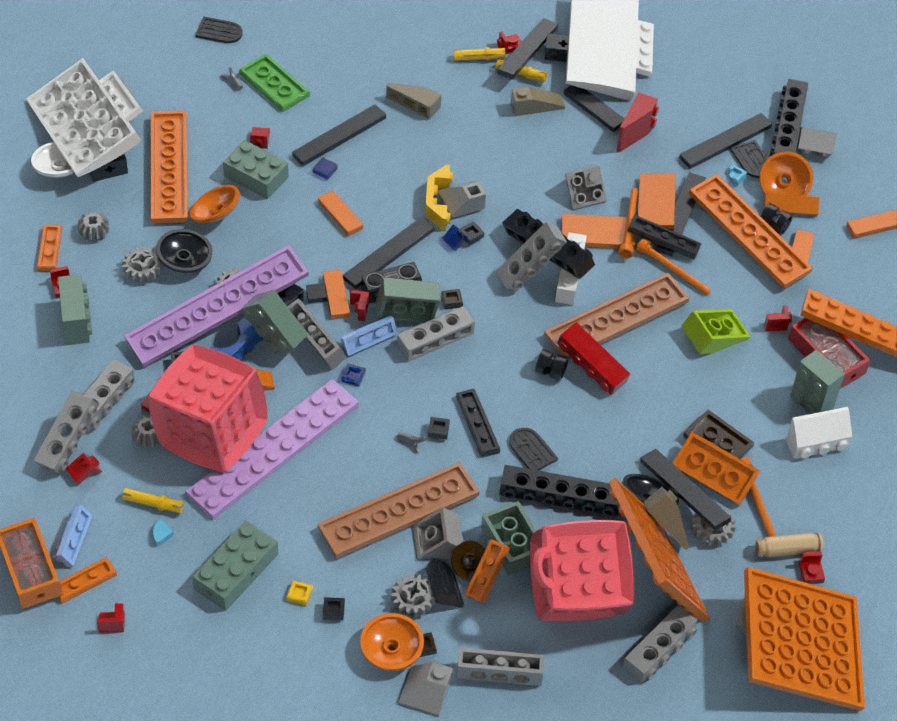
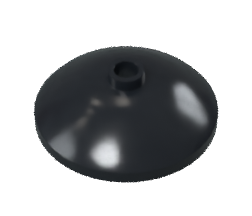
(184, 251)
(643, 486)

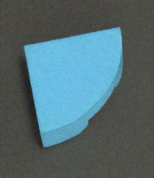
(736, 174)
(161, 532)

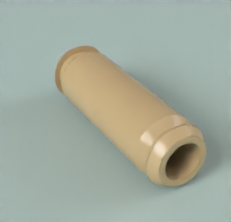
(788, 544)

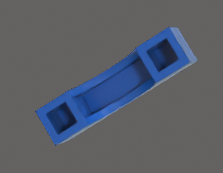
(247, 340)

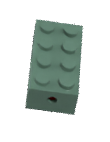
(235, 565)

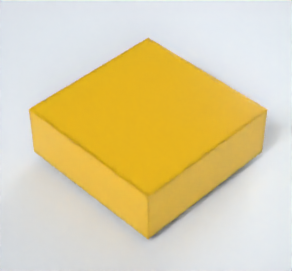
(299, 593)

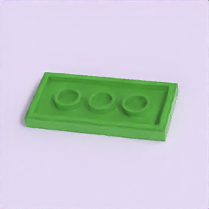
(274, 82)

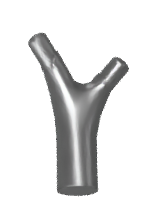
(233, 78)
(412, 440)

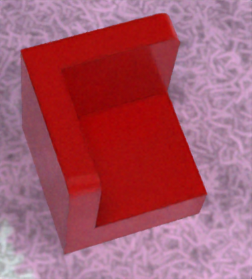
(112, 621)

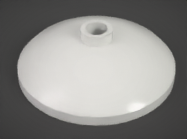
(50, 162)

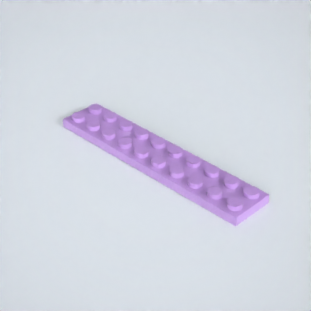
(214, 305)
(273, 449)

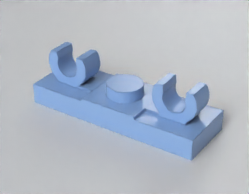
(369, 335)
(73, 535)

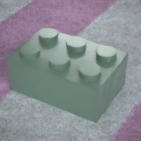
(255, 169)
(408, 300)
(73, 308)
(274, 321)
(817, 383)
(512, 528)

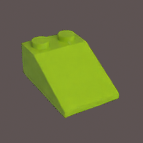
(714, 330)

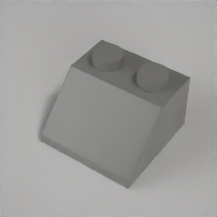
(816, 140)
(437, 535)

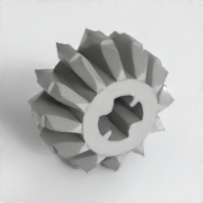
(93, 226)
(144, 432)

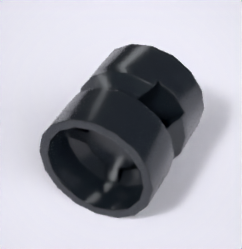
(771, 214)
(551, 364)

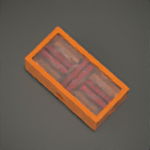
(29, 563)

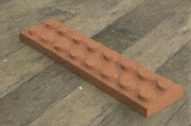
(624, 311)
(397, 510)

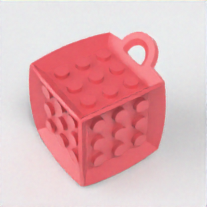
(208, 408)
(581, 570)

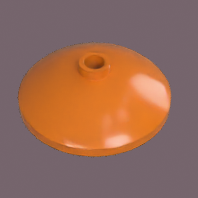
(788, 166)
(215, 204)
(394, 632)

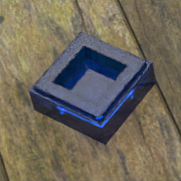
(325, 168)
(454, 237)
(353, 375)

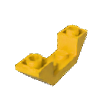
(434, 212)

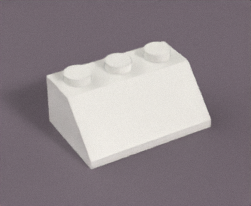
(819, 433)

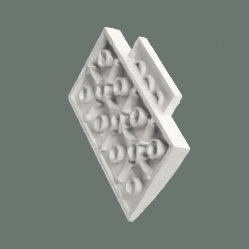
(608, 46)
(87, 116)

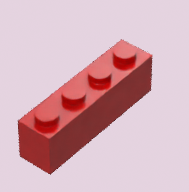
(593, 358)

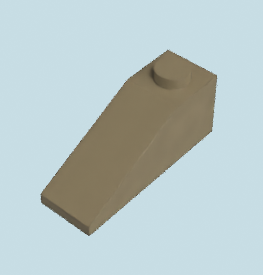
(418, 99)
(533, 100)
(665, 510)

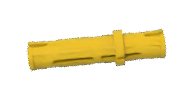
(479, 54)
(528, 72)
(160, 502)

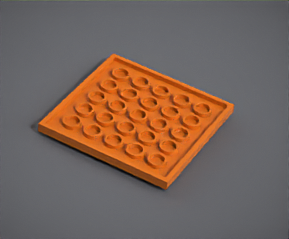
(658, 551)
(803, 639)

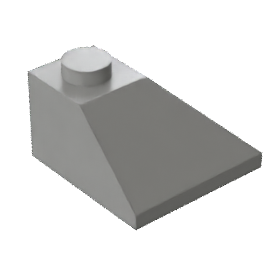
(427, 687)

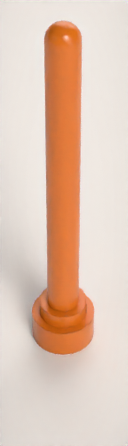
(645, 248)
(626, 249)
(760, 505)

